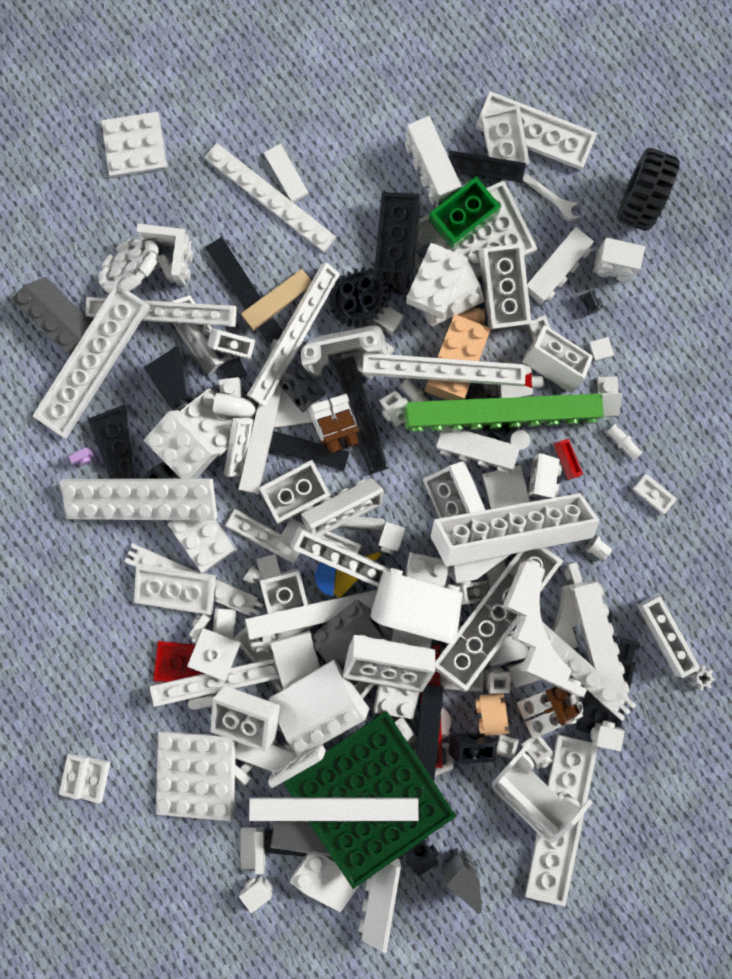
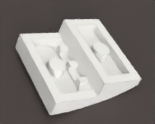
(76, 775)

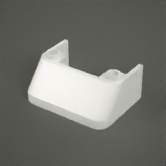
(535, 800)

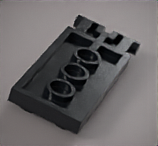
(397, 238)
(593, 710)

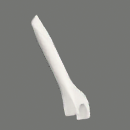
(563, 205)

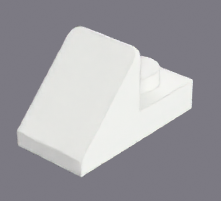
(610, 397)

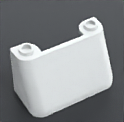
(317, 351)
(417, 606)

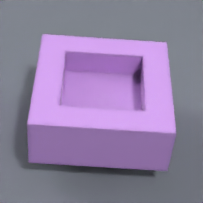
(82, 457)

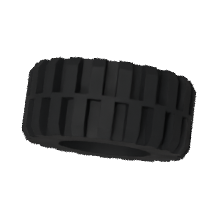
(648, 189)

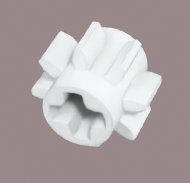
(703, 682)

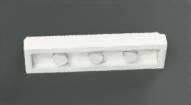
(194, 338)

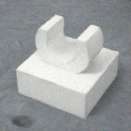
(240, 773)

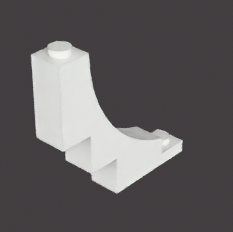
(562, 627)
(541, 658)

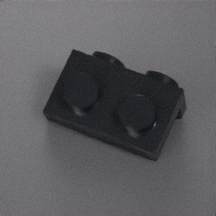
(301, 388)

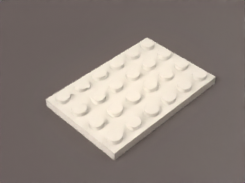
(503, 230)

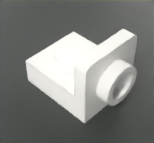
(539, 752)

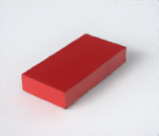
(568, 459)

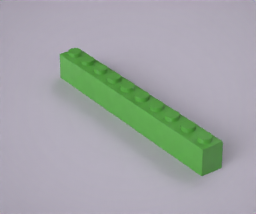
(503, 411)

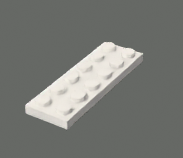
(547, 133)

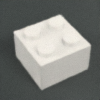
(618, 259)
(283, 591)

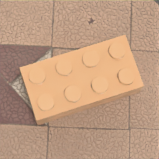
(462, 342)

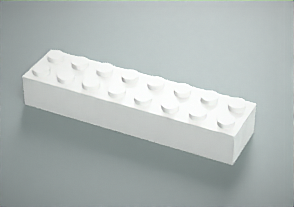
(513, 529)
(489, 624)

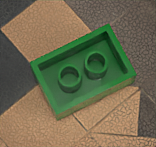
(464, 213)

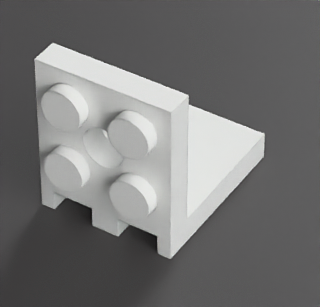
(173, 238)

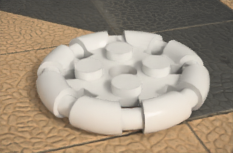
(129, 265)

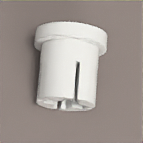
(598, 547)

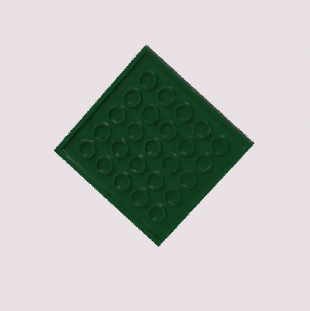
(372, 764)

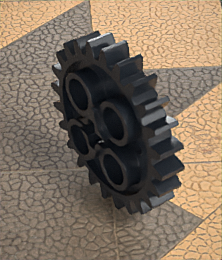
(348, 296)

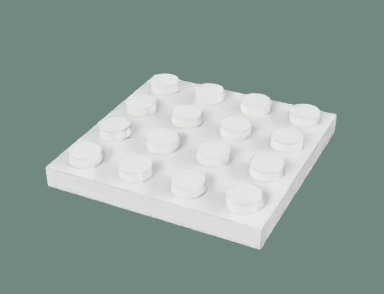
(195, 776)

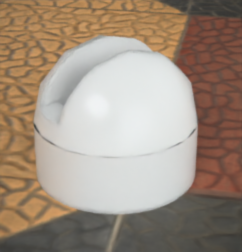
(252, 575)

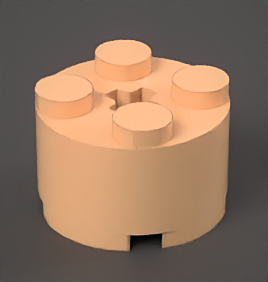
(493, 714)

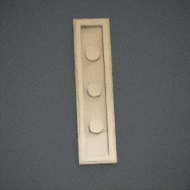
(276, 300)

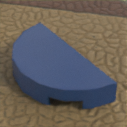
(325, 578)

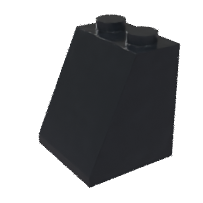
(172, 378)

